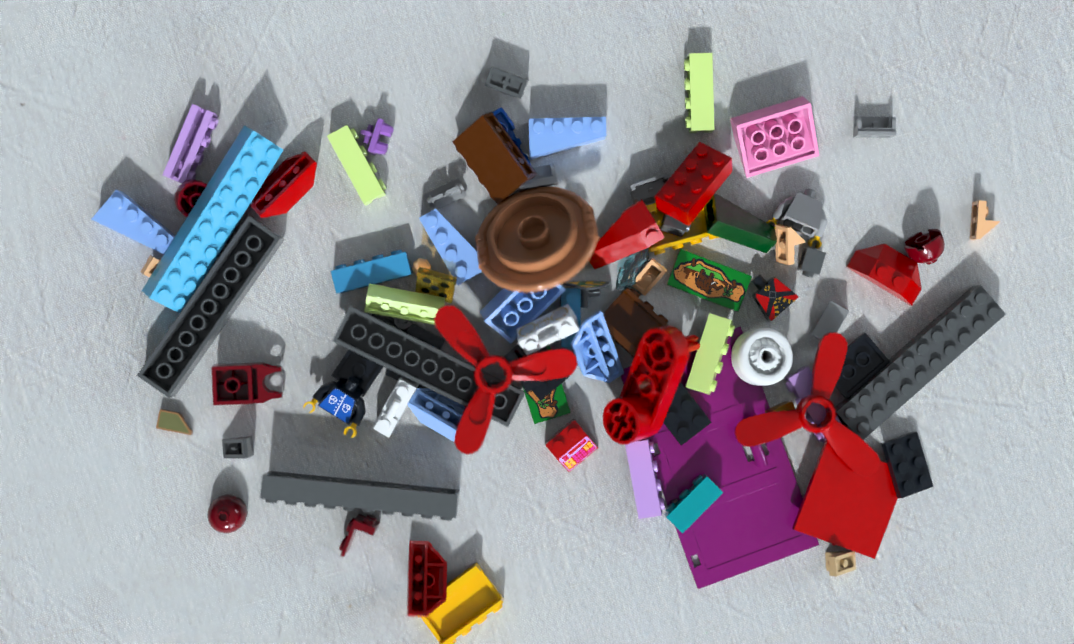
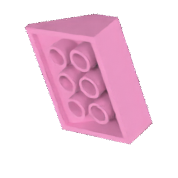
(775, 136)

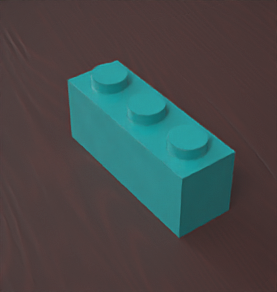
(692, 503)

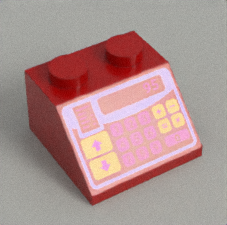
(571, 445)

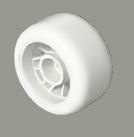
(748, 361)

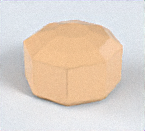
(420, 263)

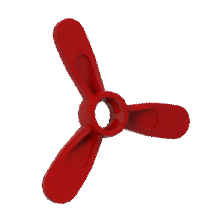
(534, 367)
(776, 424)

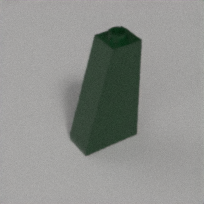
(738, 225)

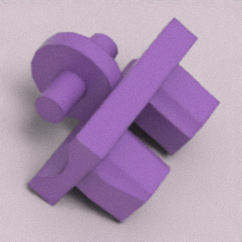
(380, 129)

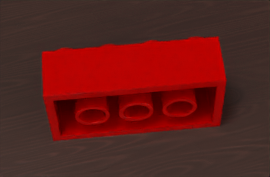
(694, 183)

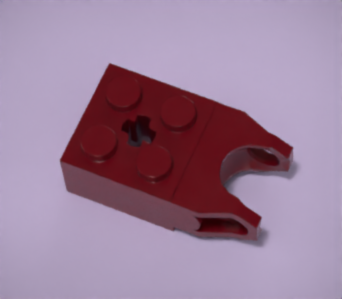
(250, 382)

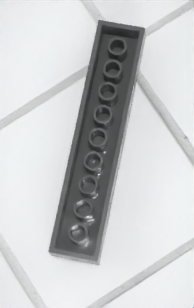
(210, 307)
(920, 361)
(421, 362)
(360, 494)

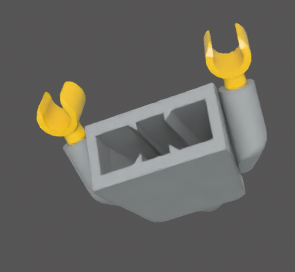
(802, 215)

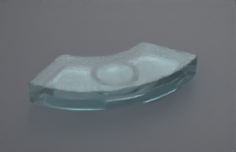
(627, 275)

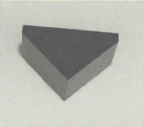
(238, 447)

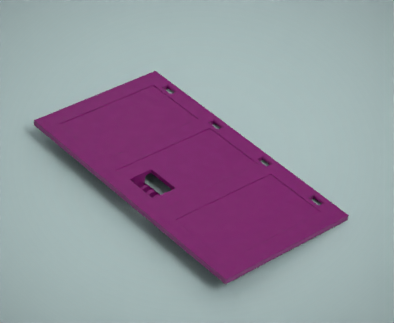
(759, 497)

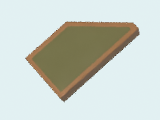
(172, 422)

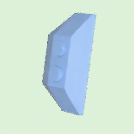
(596, 350)
(436, 411)

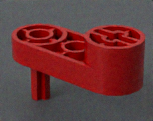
(644, 406)

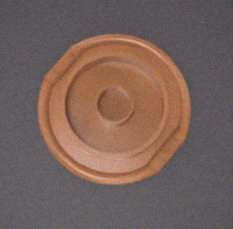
(536, 239)

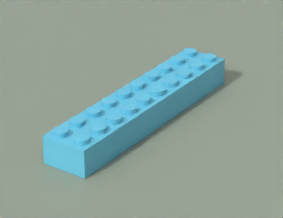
(212, 220)

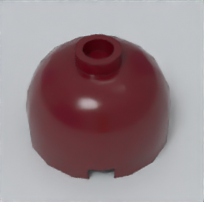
(188, 194)
(925, 247)
(227, 513)

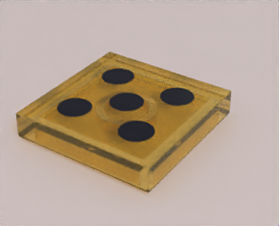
(436, 284)

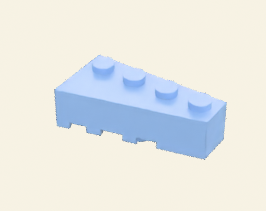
(561, 134)
(131, 220)
(453, 248)

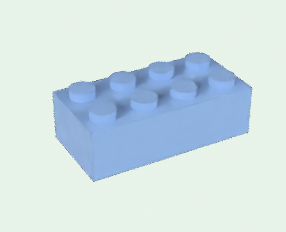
(514, 309)

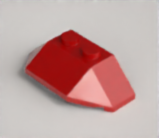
(285, 186)
(888, 271)
(425, 579)

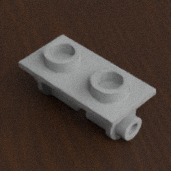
(445, 194)

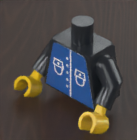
(341, 400)

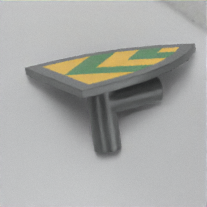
(588, 289)

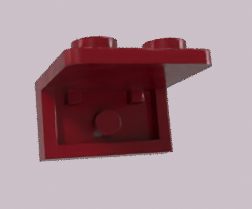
(366, 524)

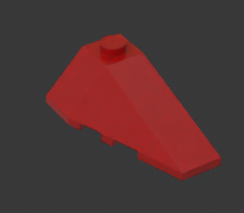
(628, 235)

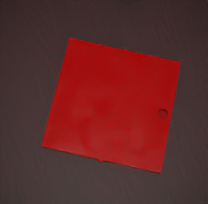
(846, 506)

